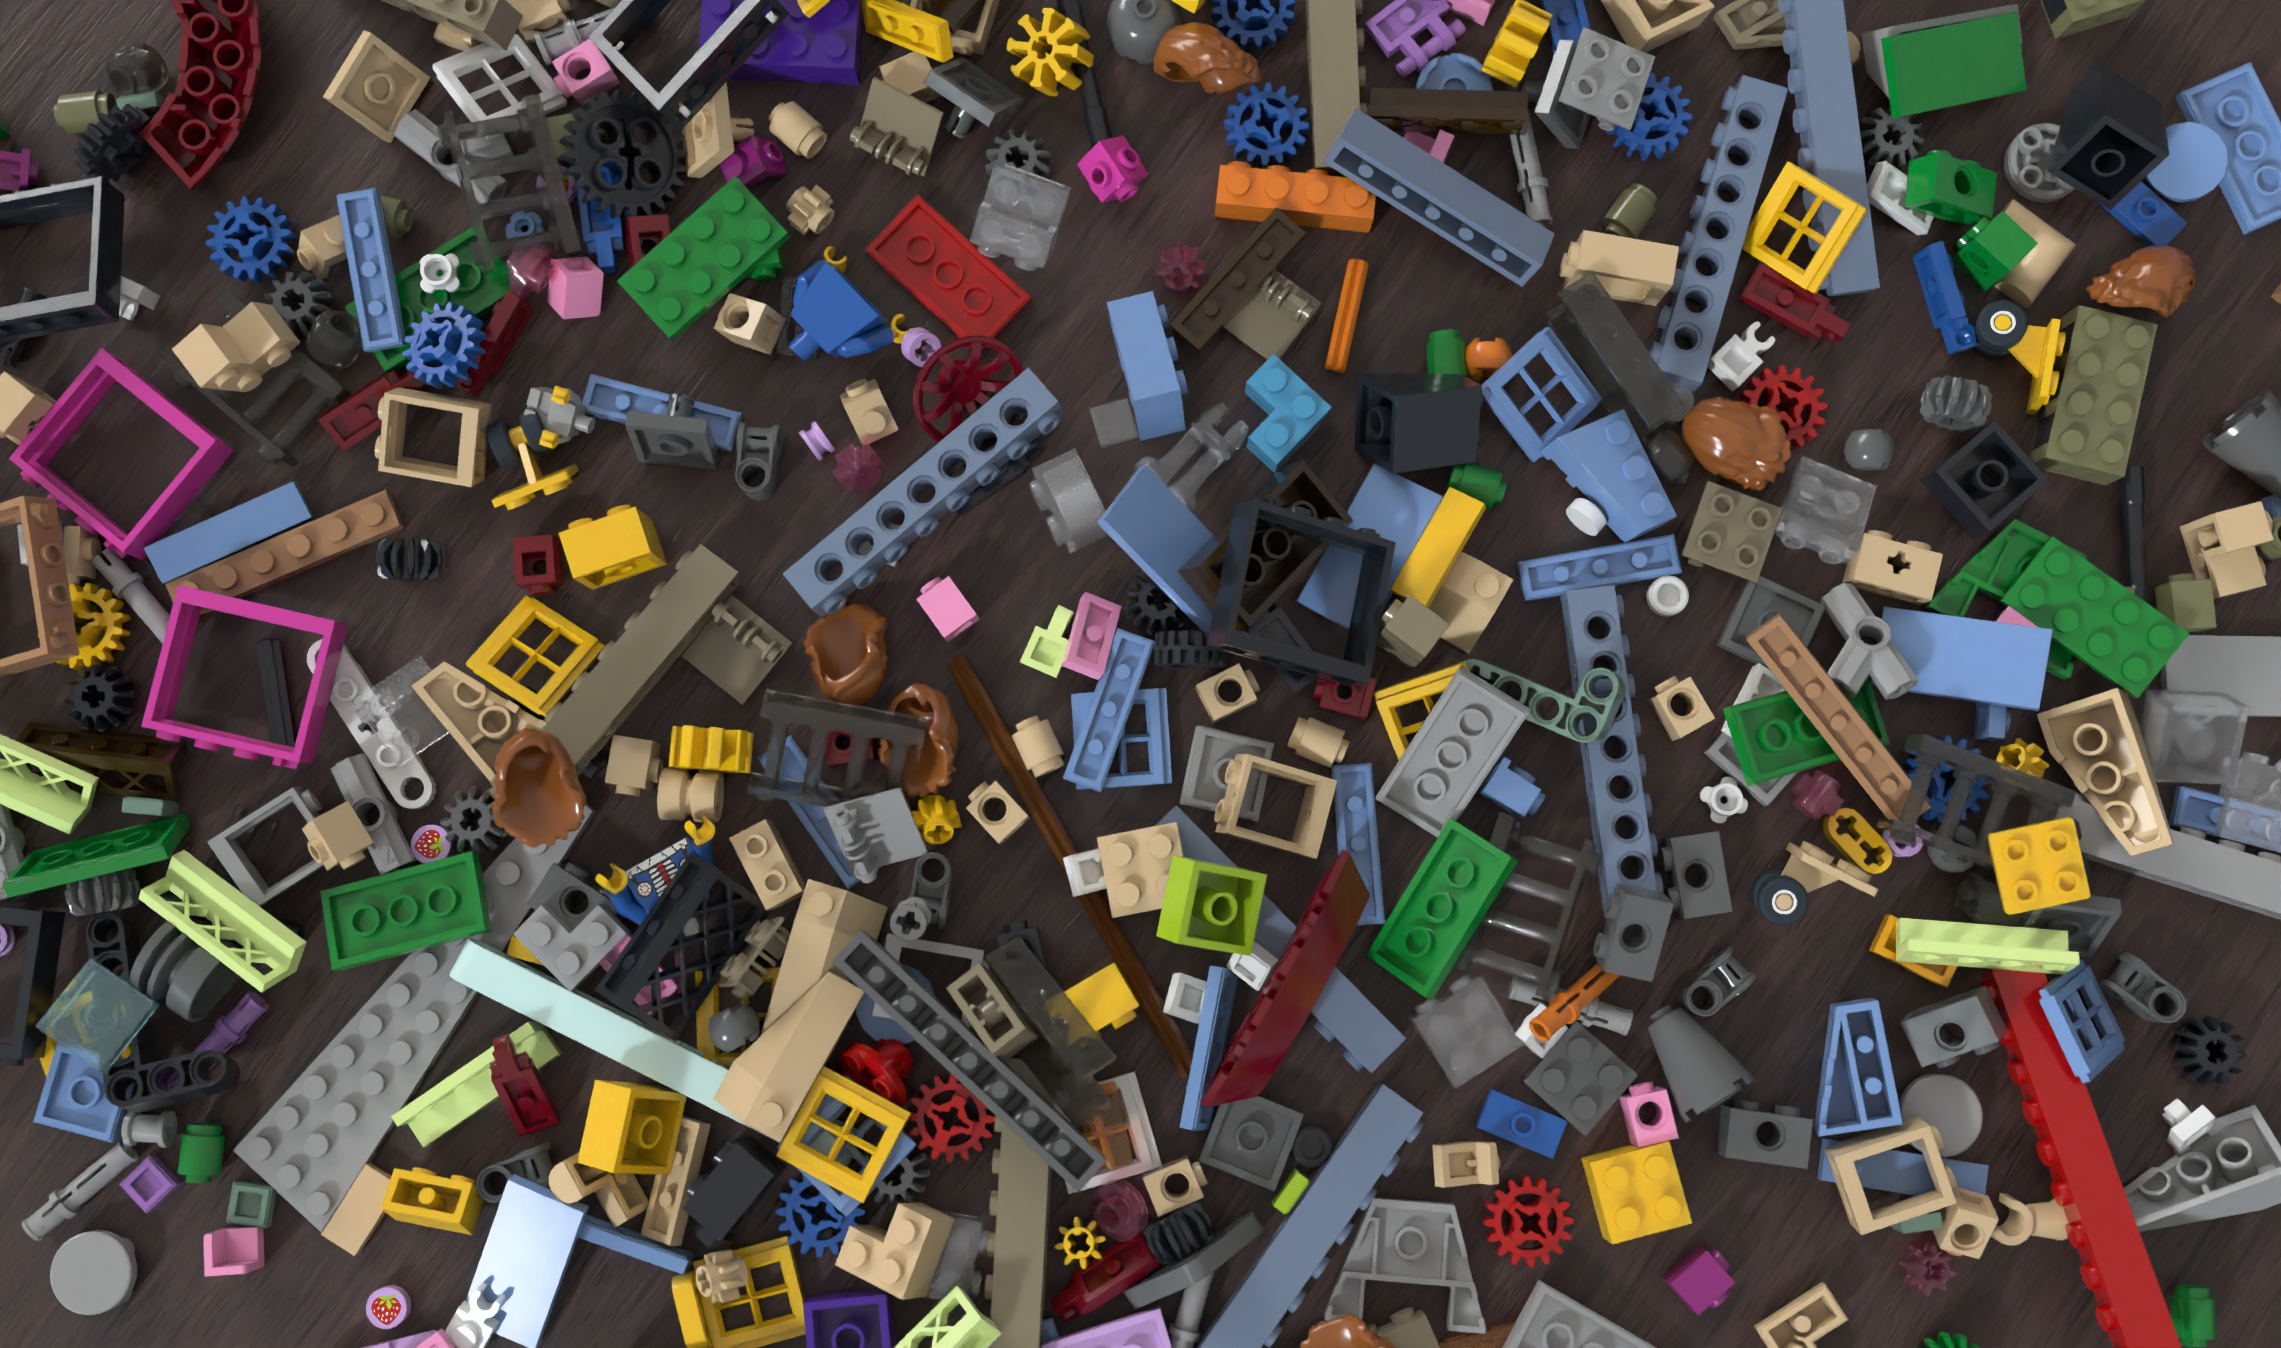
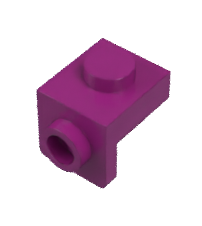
(754, 161)
(17, 171)

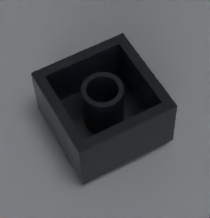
(1984, 480)
(734, 1187)

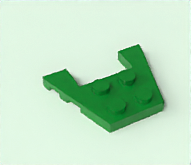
(1993, 573)

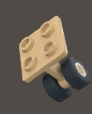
(1783, 894)

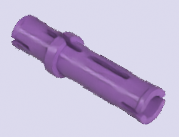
(229, 1029)

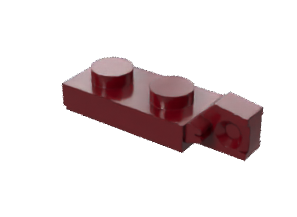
(1793, 305)
(502, 332)
(358, 413)
(521, 1088)
(1105, 1278)

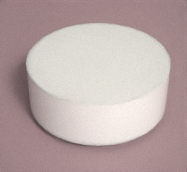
(1586, 516)
(1667, 596)

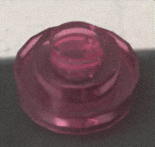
(530, 269)
(1120, 1210)

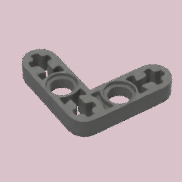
(1196, 1265)

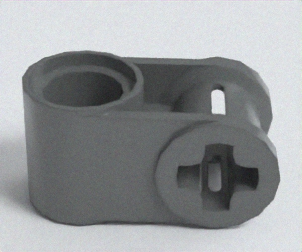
(758, 452)
(934, 892)
(1720, 978)
(2137, 987)
(530, 1164)

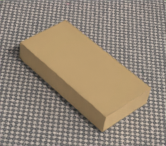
(359, 1211)

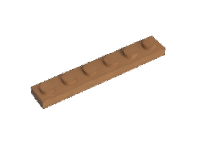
(296, 549)
(1833, 715)

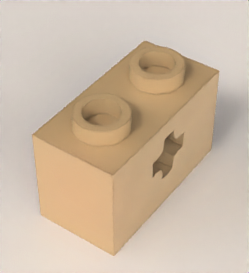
(21, 407)
(1916, 565)
(768, 864)

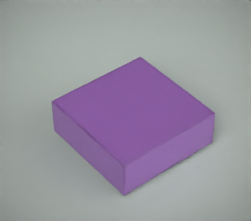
(150, 1183)

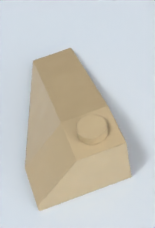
(1469, 600)
(473, 714)
(2108, 761)
(821, 930)
(781, 1066)

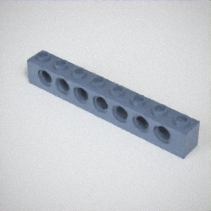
(1762, 105)
(902, 495)
(1599, 769)

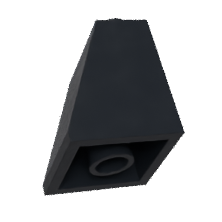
(2109, 137)
(1417, 420)

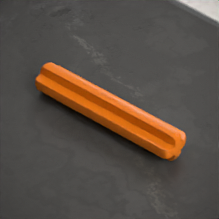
(1346, 316)

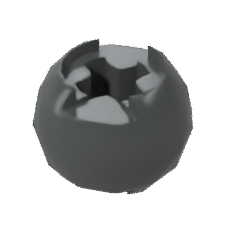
(1869, 449)
(1951, 863)
(734, 1027)

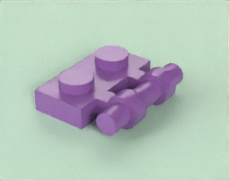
(1403, 21)

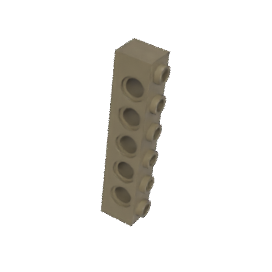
(482, 19)

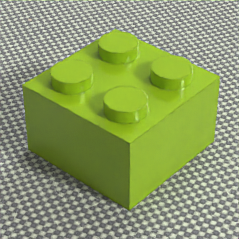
(1211, 905)

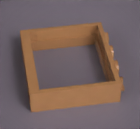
(47, 581)

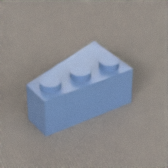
(1148, 364)
(1613, 474)
(1856, 1072)

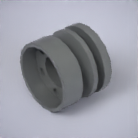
(182, 973)

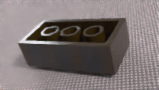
(1275, 555)

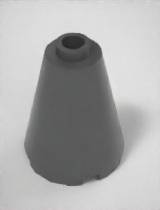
(2252, 442)
(1694, 1062)

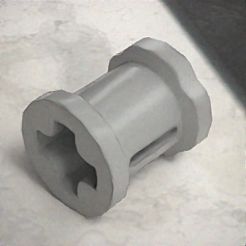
(899, 920)
(149, 1128)

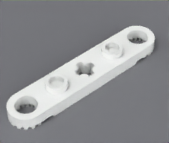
(348, 684)

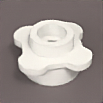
(431, 265)
(1734, 796)

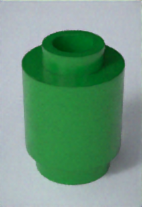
(1446, 353)
(1478, 483)
(201, 1152)
(2193, 1314)

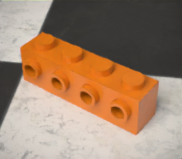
(1306, 198)

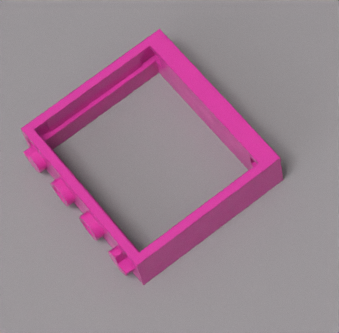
(68, 415)
(174, 660)

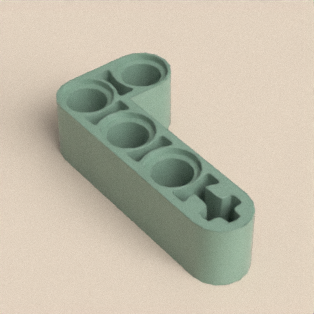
(1570, 709)

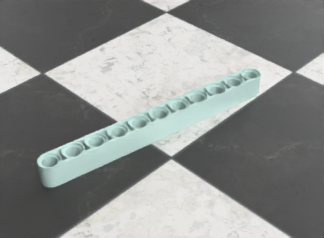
(601, 1028)

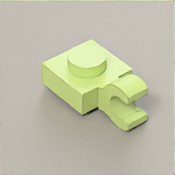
(1047, 647)

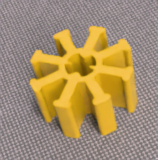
(1056, 35)
(1516, 42)
(711, 749)

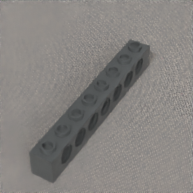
(970, 1060)

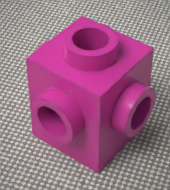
(1113, 169)

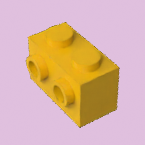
(433, 1200)

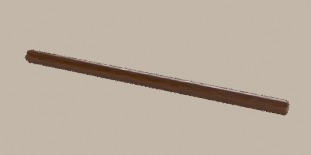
(1062, 847)

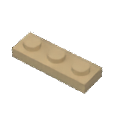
(664, 1216)

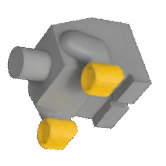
(560, 414)

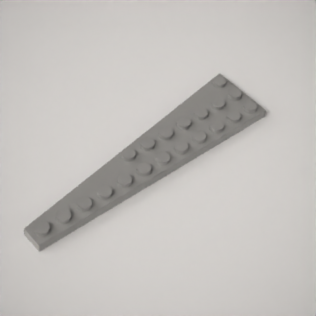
(344, 1101)

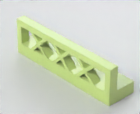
(46, 796)
(232, 918)
(1984, 946)
(470, 1087)
(970, 1332)

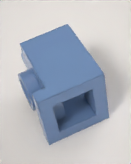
(1512, 790)

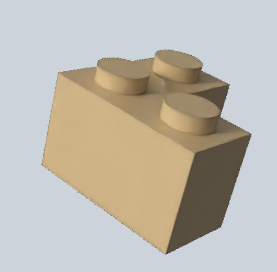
(239, 351)
(2224, 548)
(902, 1257)

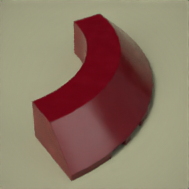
(214, 87)
(1291, 986)

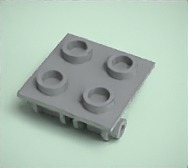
(1606, 79)
(875, 832)

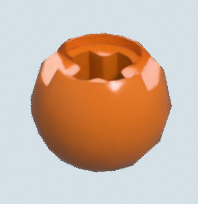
(1486, 357)

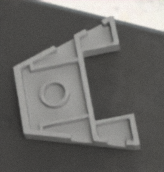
(1409, 1245)

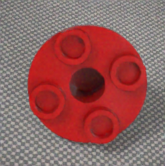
(879, 1067)

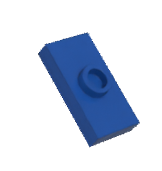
(2148, 216)
(1521, 1123)

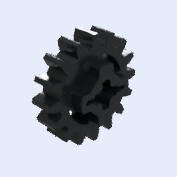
(113, 144)

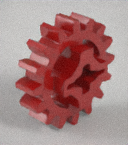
(1778, 394)
(944, 1133)
(1540, 1208)

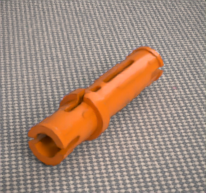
(1551, 1019)

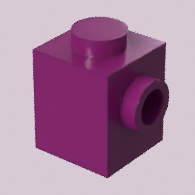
(1700, 1279)

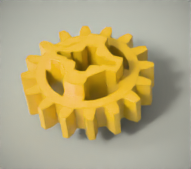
(104, 630)

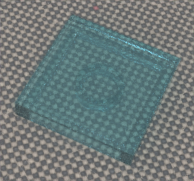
(97, 1015)

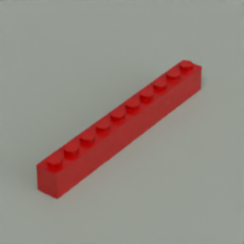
(2081, 1169)

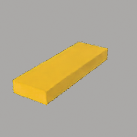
(908, 28)
(1438, 547)

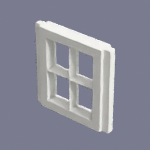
(480, 57)
(1140, 1133)

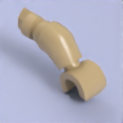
(2034, 1219)

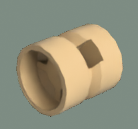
(690, 795)

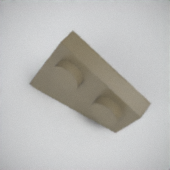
(1751, 23)

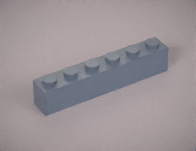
(1439, 197)

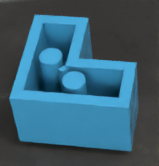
(1292, 409)

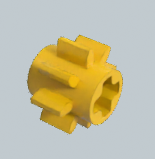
(2023, 757)
(936, 819)
(1069, 1244)

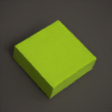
(1290, 1191)

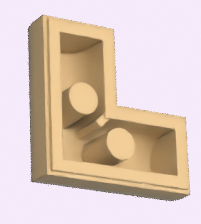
(2040, 264)
(617, 1192)
(1802, 1320)

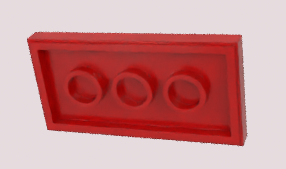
(947, 273)

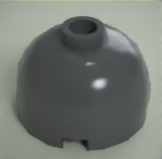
(1139, 26)

